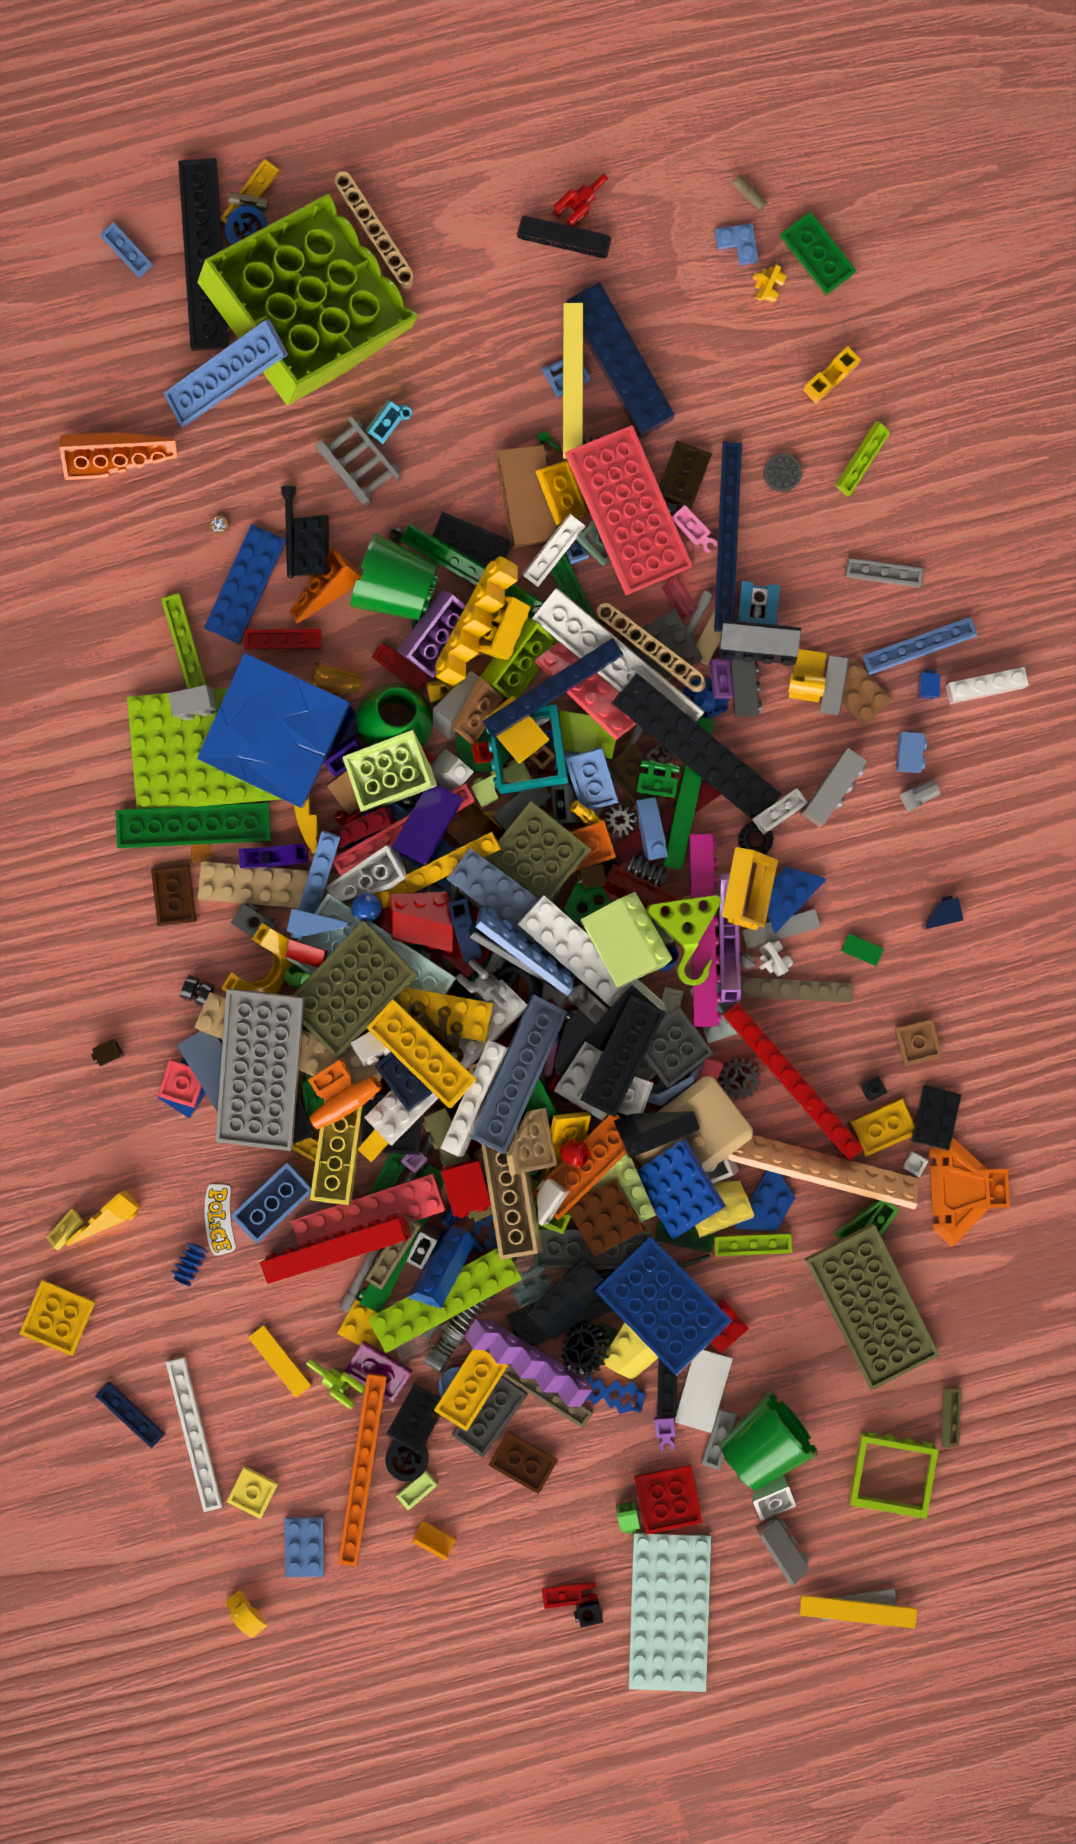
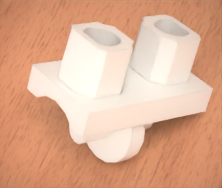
(772, 960)

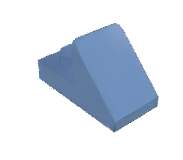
(576, 553)

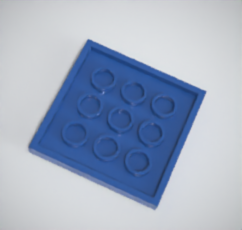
(679, 1189)

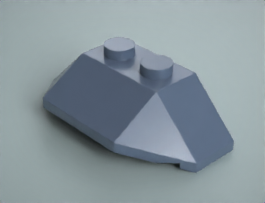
(662, 1096)

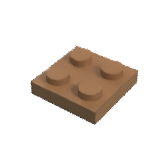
(918, 1042)

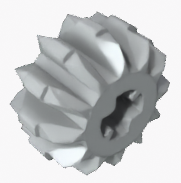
(619, 828)

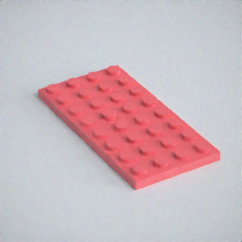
(628, 510)

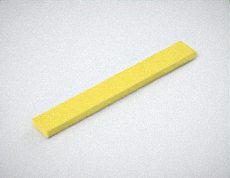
(572, 377)

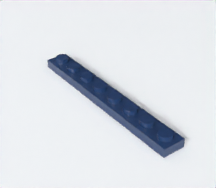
(553, 688)

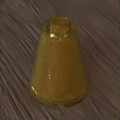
(336, 680)

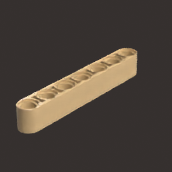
(370, 222)
(646, 639)

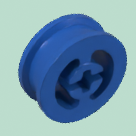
(235, 218)

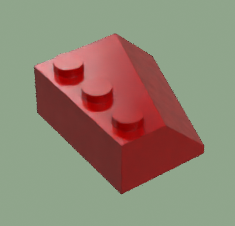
(421, 919)

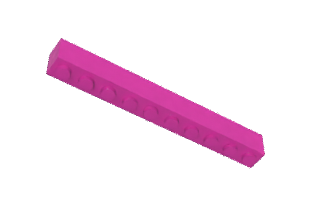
(703, 885)

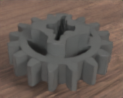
(731, 1080)

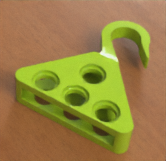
(689, 941)

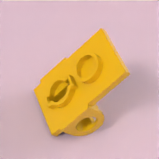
(807, 677)

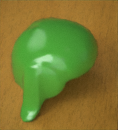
(295, 976)

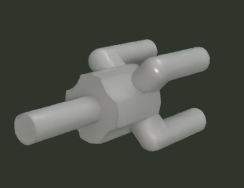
(485, 985)

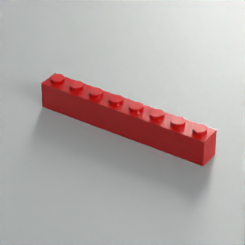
(336, 1248)

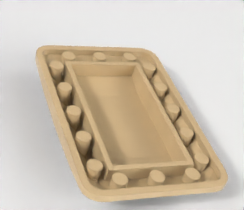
(720, 1124)

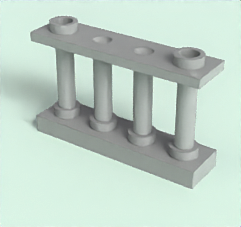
(351, 479)

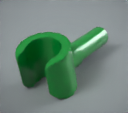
(545, 437)

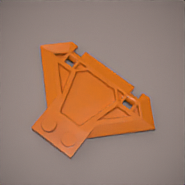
(964, 1191)

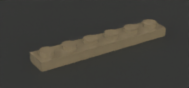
(796, 989)

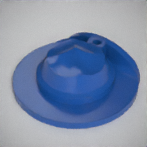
(705, 700)

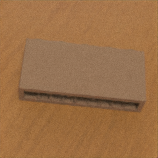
(523, 498)

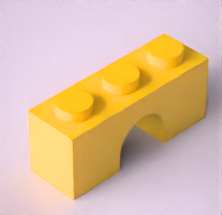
(826, 380)

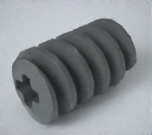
(647, 872)

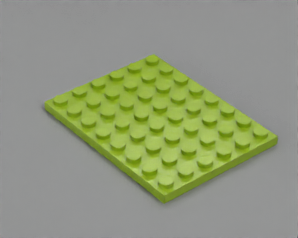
(167, 759)

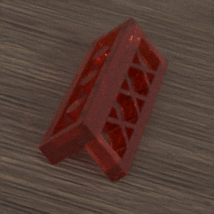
(622, 883)

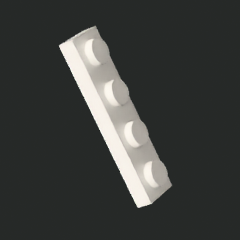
(553, 550)

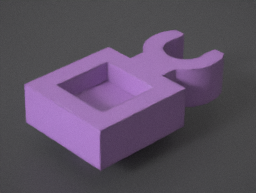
(665, 1429)

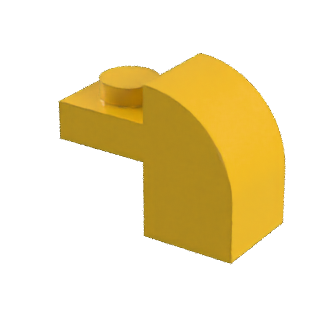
(244, 1615)

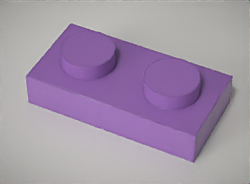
(721, 679)

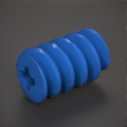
(189, 1263)

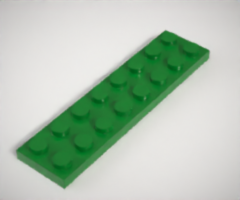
(193, 825)

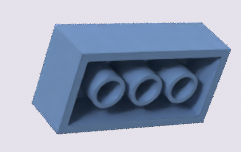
(272, 1202)

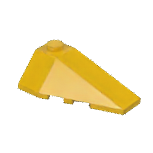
(114, 1212)

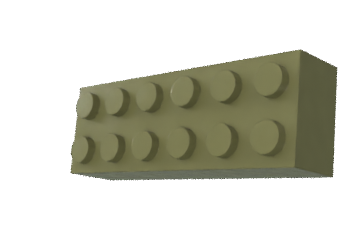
(438, 1123)

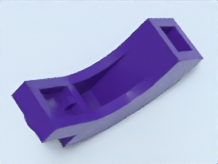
(273, 856)

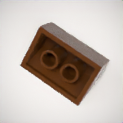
(472, 824)

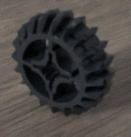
(591, 1359)

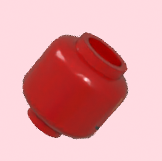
(574, 1152)

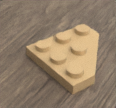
(532, 1145)

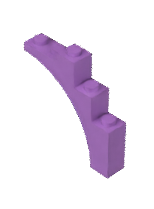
(728, 951)

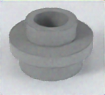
(747, 960)

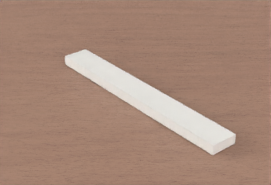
(194, 1434)

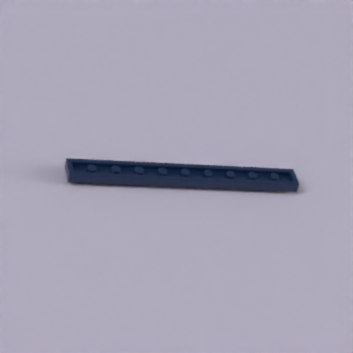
(727, 533)

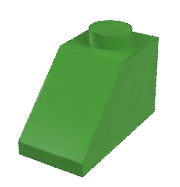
(627, 1517)

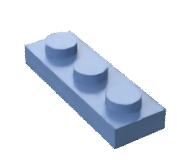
(126, 250)

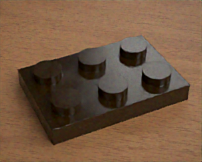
(684, 473)
(626, 771)

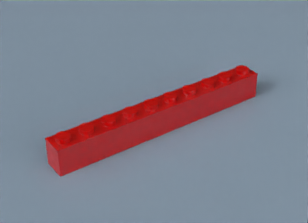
(791, 1080)

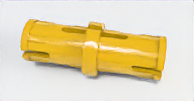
(585, 814)

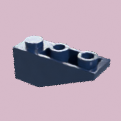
(462, 917)

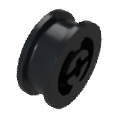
(420, 1466)

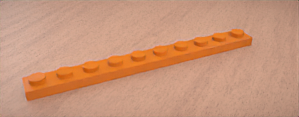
(362, 1469)

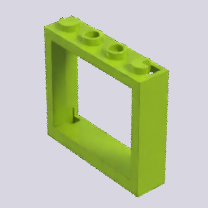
(885, 1505)

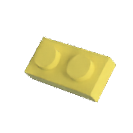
(65, 1229)

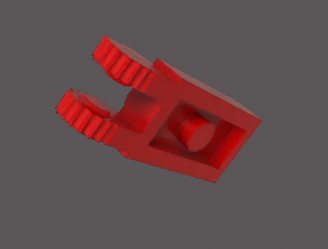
(567, 1594)

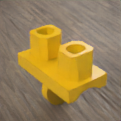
(765, 282)

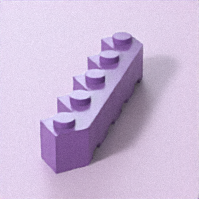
(528, 1361)

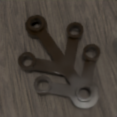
(440, 1034)

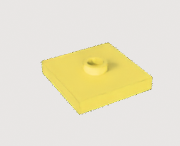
(252, 1492)

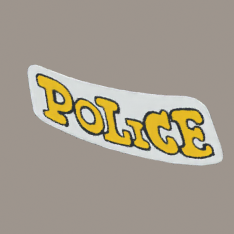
(218, 1219)

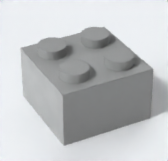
(193, 701)

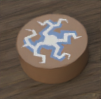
(219, 525)

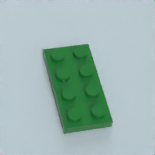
(818, 253)

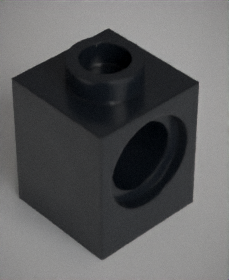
(873, 1088)
(596, 1618)

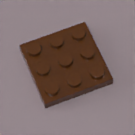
(606, 1217)

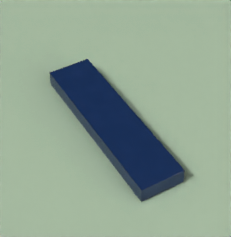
(130, 1414)

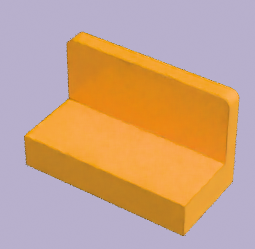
(433, 1540)

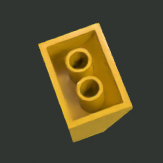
(505, 629)

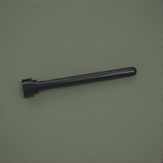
(288, 494)

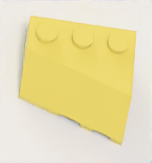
(736, 1210)
(628, 1353)

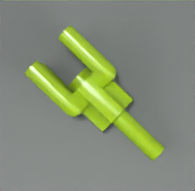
(337, 1383)

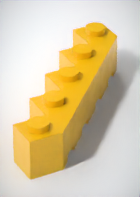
(475, 620)

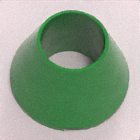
(375, 730)

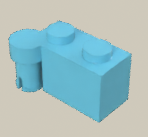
(387, 420)

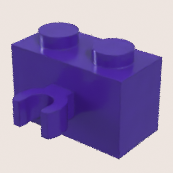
(334, 760)

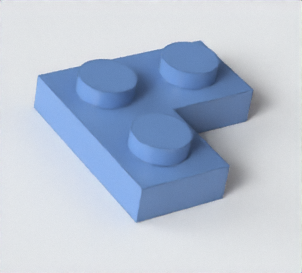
(740, 237)

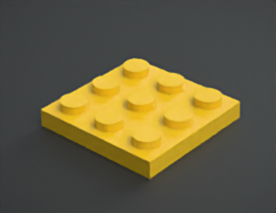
(57, 1317)

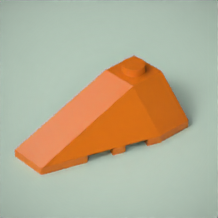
(326, 587)

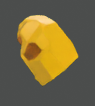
(438, 690)

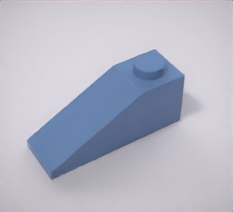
(651, 829)
(308, 924)

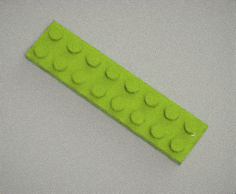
(474, 1284)

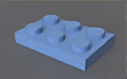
(592, 778)
(304, 1546)

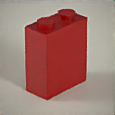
(466, 1187)

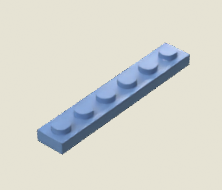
(919, 646)
(319, 873)

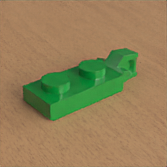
(311, 1099)

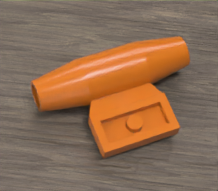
(341, 1096)

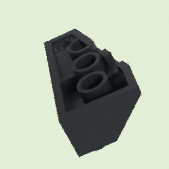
(650, 1130)

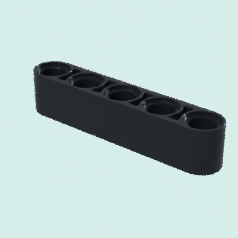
(564, 237)

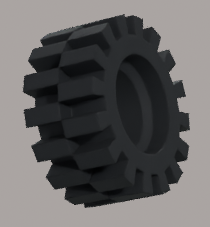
(744, 835)

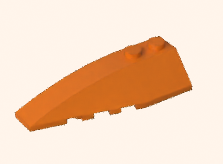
(107, 453)

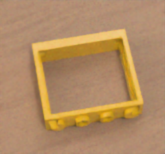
(738, 887)

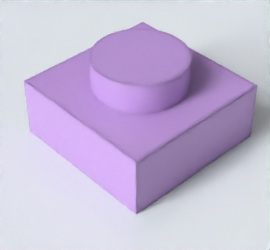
(414, 1162)

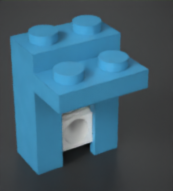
(770, 602)

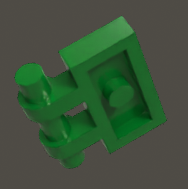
(656, 784)

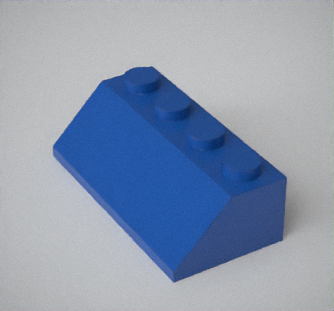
(442, 1267)

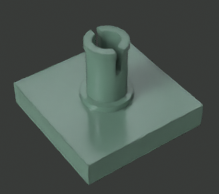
(592, 542)

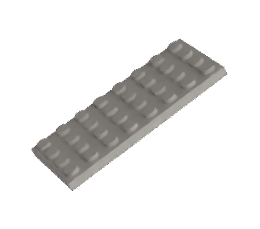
(259, 1069)

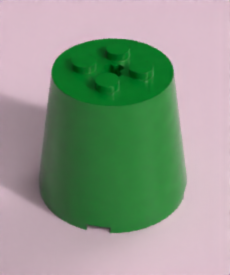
(394, 580)
(767, 1443)

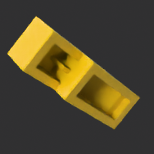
(308, 824)

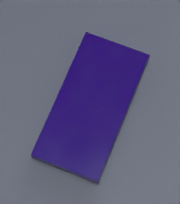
(427, 824)

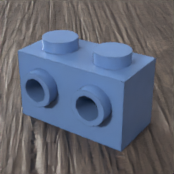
(910, 752)

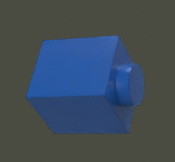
(929, 685)

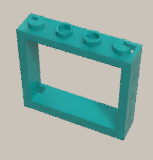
(562, 777)

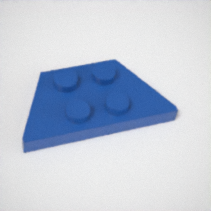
(789, 894)
(769, 1203)

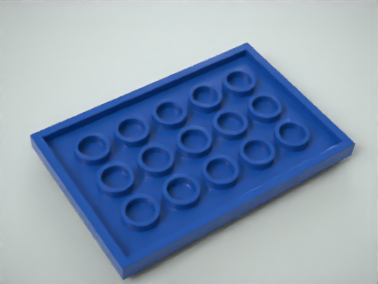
(663, 1306)

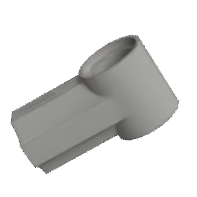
(915, 797)

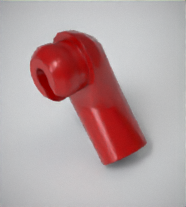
(343, 817)

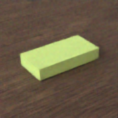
(416, 1490)

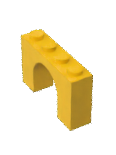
(273, 981)

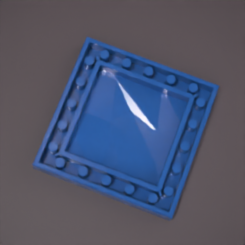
(273, 730)

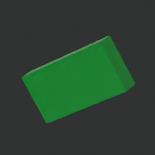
(862, 949)

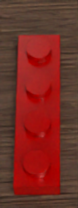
(283, 639)

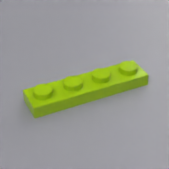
(862, 458)
(753, 1244)

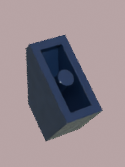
(944, 913)

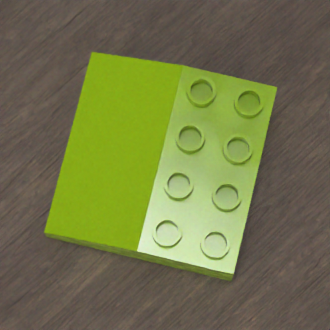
(314, 289)

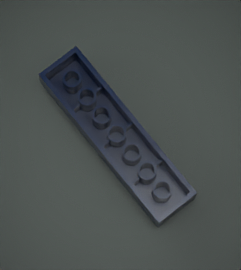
(622, 362)

